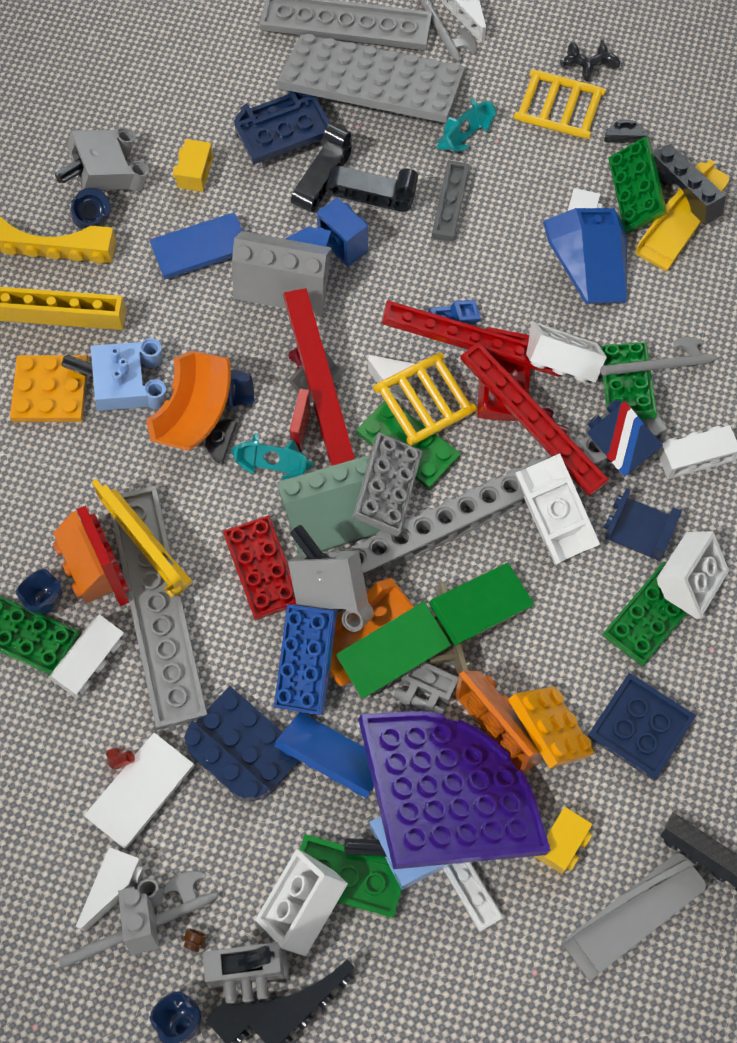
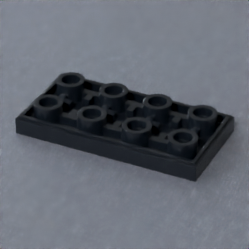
(701, 848)

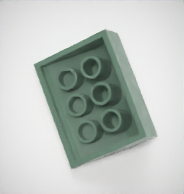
(325, 504)

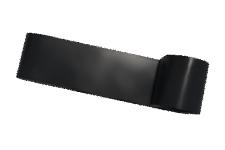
(335, 152)
(372, 188)

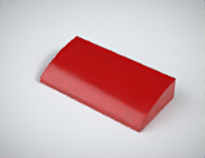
(488, 405)

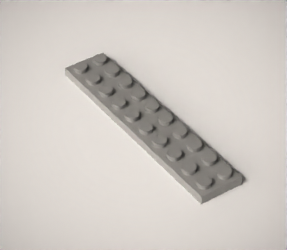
(159, 622)

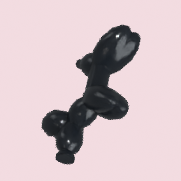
(606, 58)

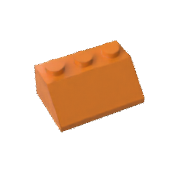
(80, 560)

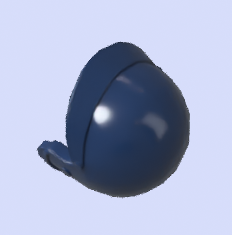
(89, 208)
(241, 390)
(40, 592)
(176, 1018)

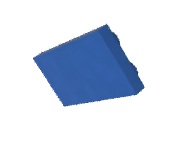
(196, 245)
(305, 659)
(327, 753)

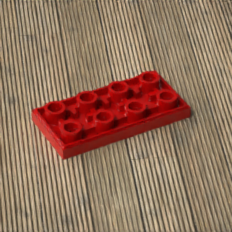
(261, 567)

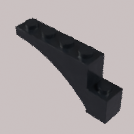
(278, 1018)

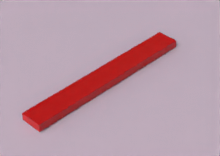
(458, 334)
(318, 376)
(533, 418)

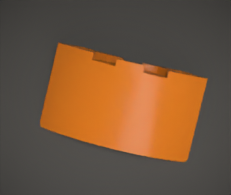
(197, 401)
(387, 603)

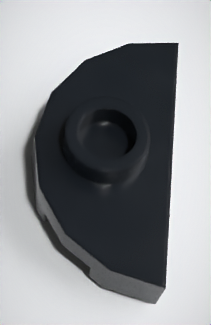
(625, 131)
(219, 439)

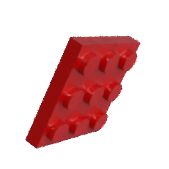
(104, 555)

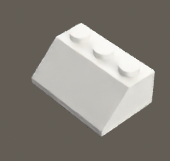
(564, 353)
(693, 573)
(300, 903)

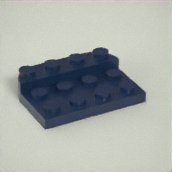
(280, 125)
(239, 747)

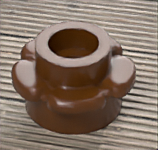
(194, 940)

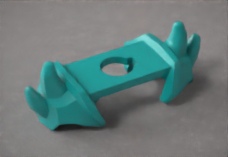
(478, 116)
(291, 461)

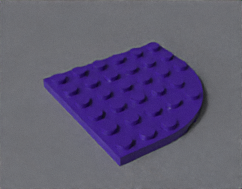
(448, 792)

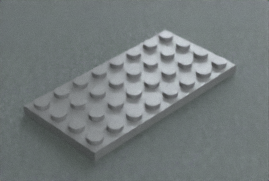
(372, 77)

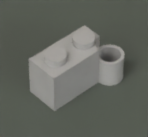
(139, 917)

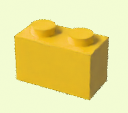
(193, 165)
(564, 840)

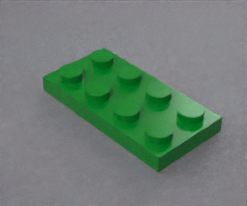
(436, 453)
(369, 878)

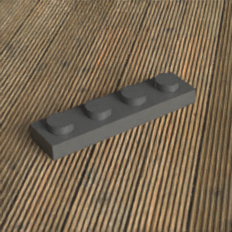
(450, 201)

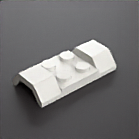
(557, 509)

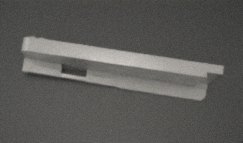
(634, 915)

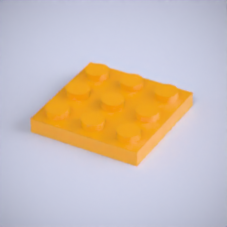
(47, 390)
(551, 726)

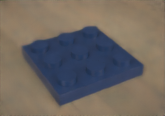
(641, 726)

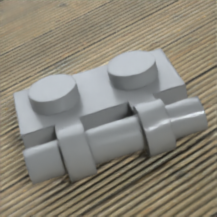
(431, 681)

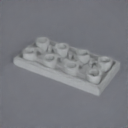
(387, 484)

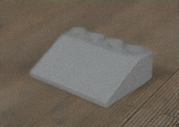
(271, 265)

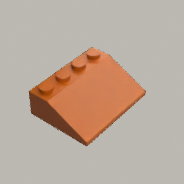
(497, 718)

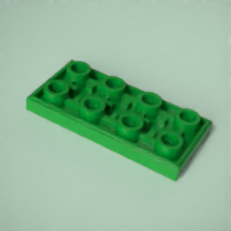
(637, 185)
(633, 386)
(481, 603)
(644, 622)
(33, 637)
(393, 650)

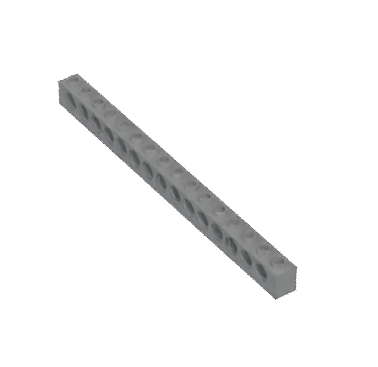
(463, 522)

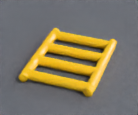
(563, 126)
(431, 426)

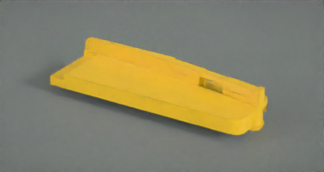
(673, 230)
(144, 539)

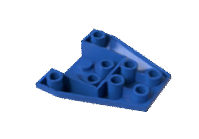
(592, 251)

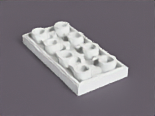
(139, 791)

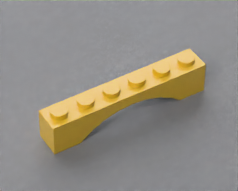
(89, 244)

